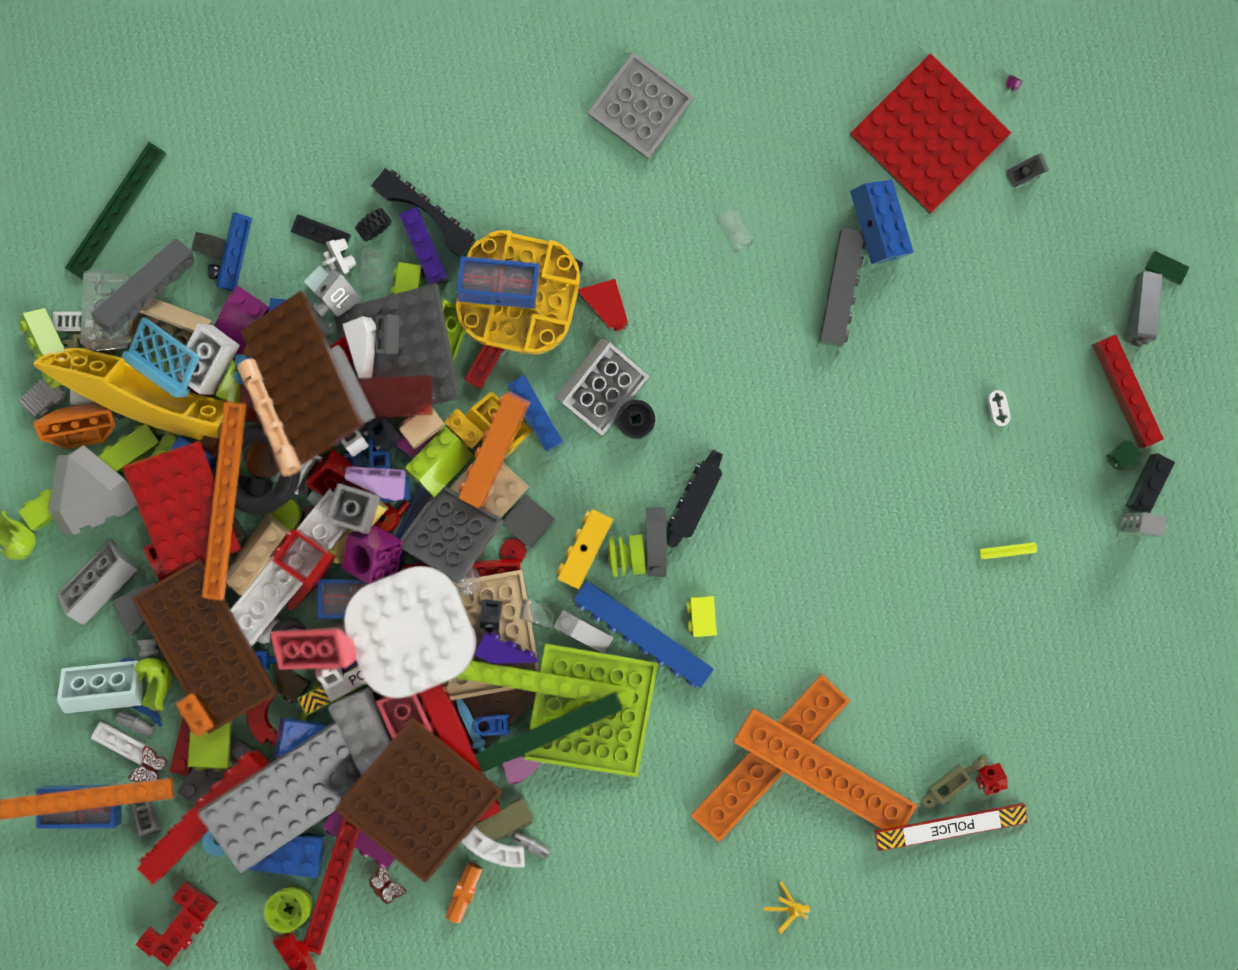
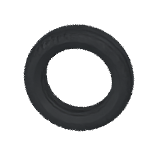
(278, 495)

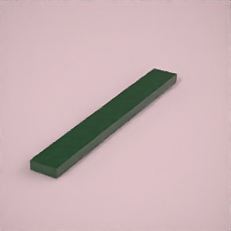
(115, 210)
(549, 731)

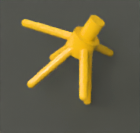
(794, 909)

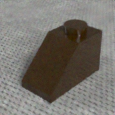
(290, 684)

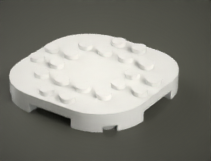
(410, 632)

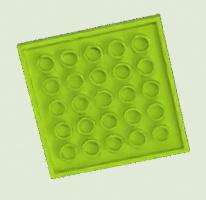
(608, 744)

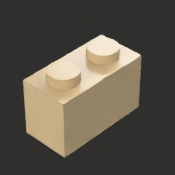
(421, 428)

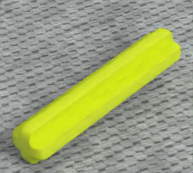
(1010, 550)

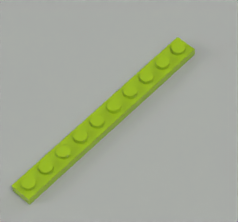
(544, 682)

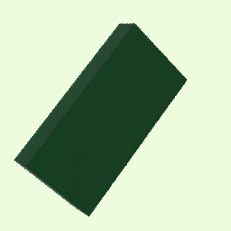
(1168, 267)

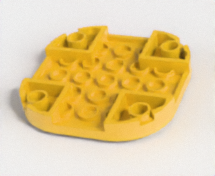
(520, 328)

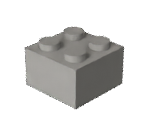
(353, 508)

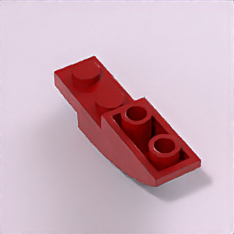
(293, 952)

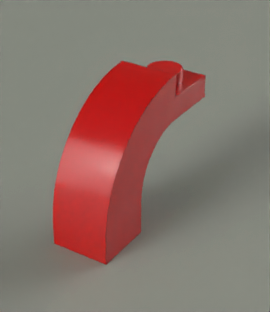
(260, 724)

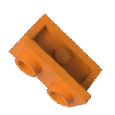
(195, 715)

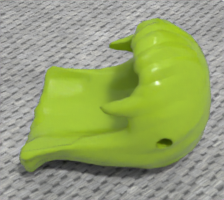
(15, 538)
(158, 678)

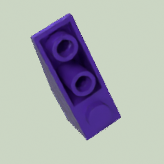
(498, 651)

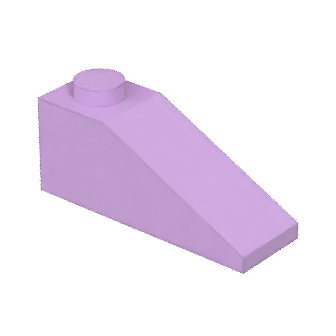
(383, 482)

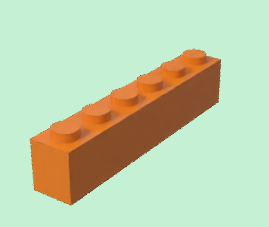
(494, 449)

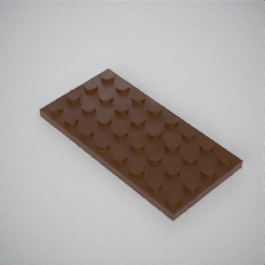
(302, 378)
(204, 645)

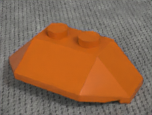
(76, 425)

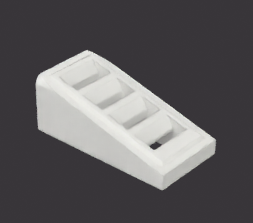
(70, 328)

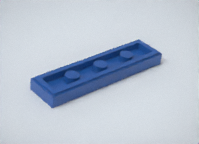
(234, 251)

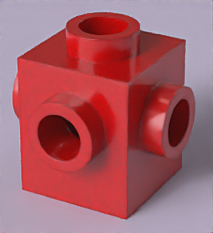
(992, 779)

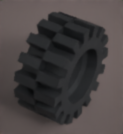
(373, 224)

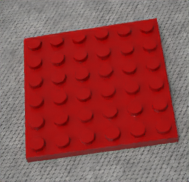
(930, 133)

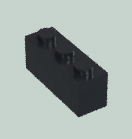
(1150, 483)

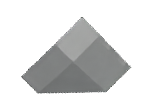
(87, 492)

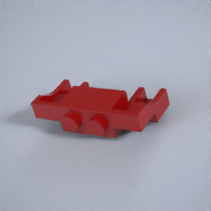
(178, 935)

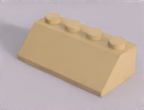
(171, 319)
(255, 553)

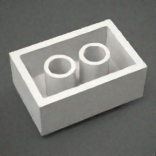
(215, 355)

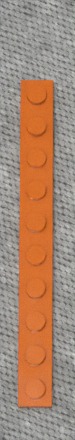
(224, 501)
(86, 798)

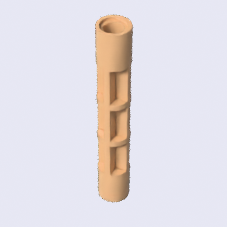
(263, 406)

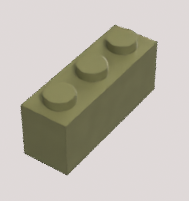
(505, 822)

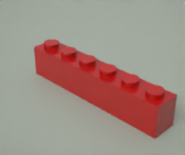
(1127, 391)

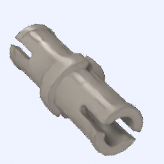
(531, 845)

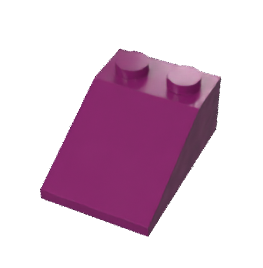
(238, 313)

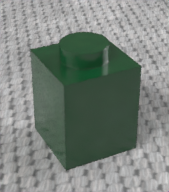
(1123, 455)

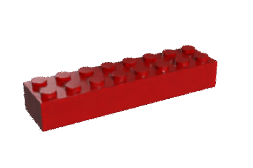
(191, 829)

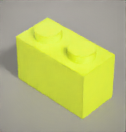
(702, 616)

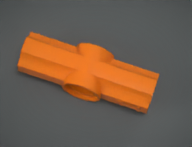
(463, 892)

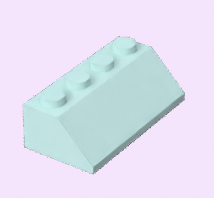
(99, 687)

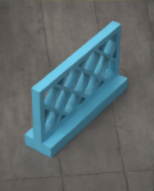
(156, 371)

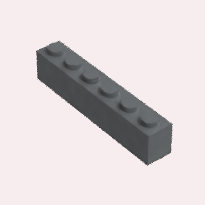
(143, 287)
(841, 287)

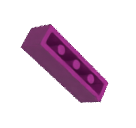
(364, 843)

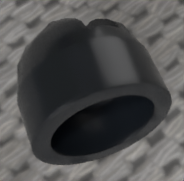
(213, 271)

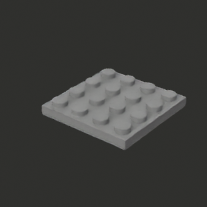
(640, 105)

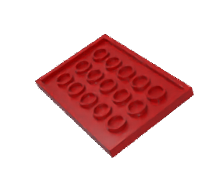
(176, 504)

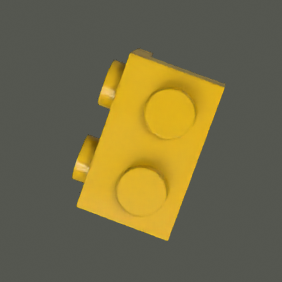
(461, 425)

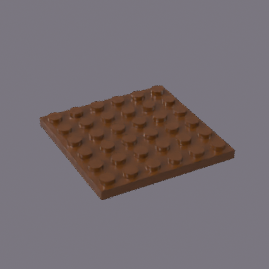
(418, 799)

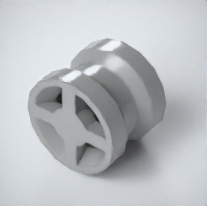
(147, 647)

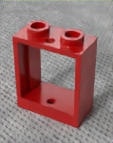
(316, 574)

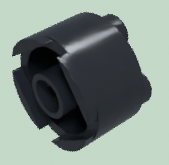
(636, 430)

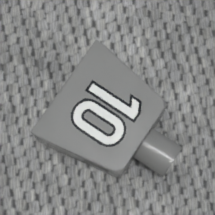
(335, 295)

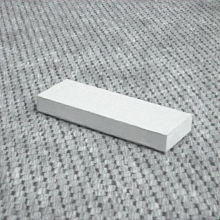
(119, 742)

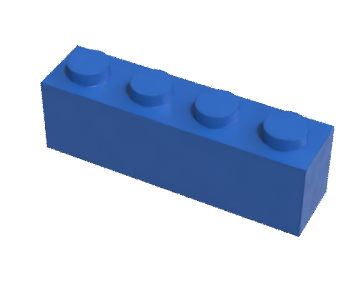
(536, 414)

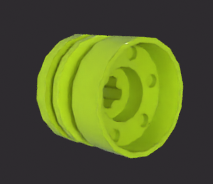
(626, 555)
(287, 919)

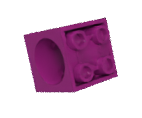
(372, 554)

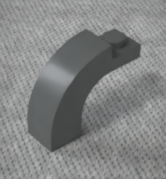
(656, 541)

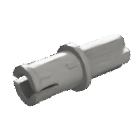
(135, 724)

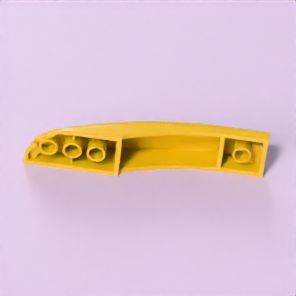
(130, 393)

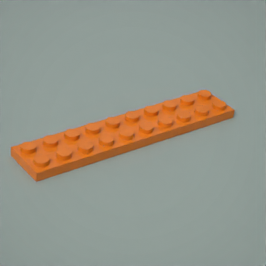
(823, 771)
(753, 775)

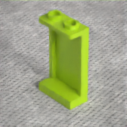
(211, 749)

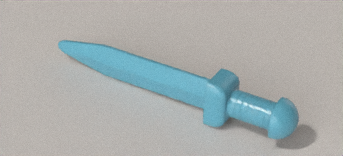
(478, 742)

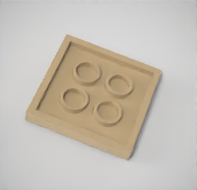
(504, 492)

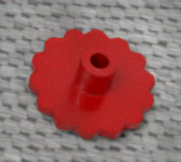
(513, 549)

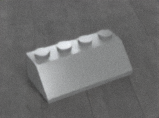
(96, 583)

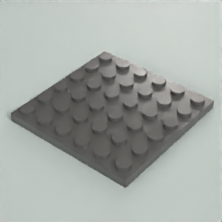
(422, 339)

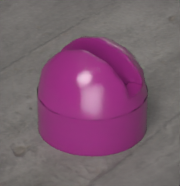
(1014, 82)

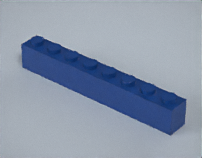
(644, 634)

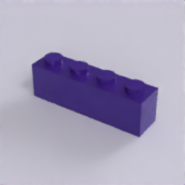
(424, 246)

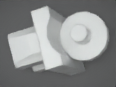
(335, 248)

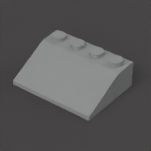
(601, 386)

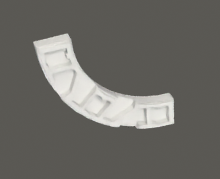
(494, 851)

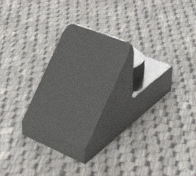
(1028, 170)

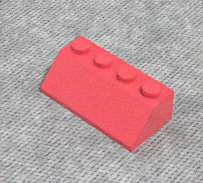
(313, 649)

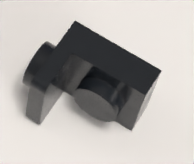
(490, 615)

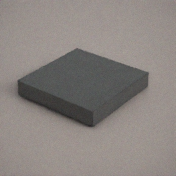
(528, 521)

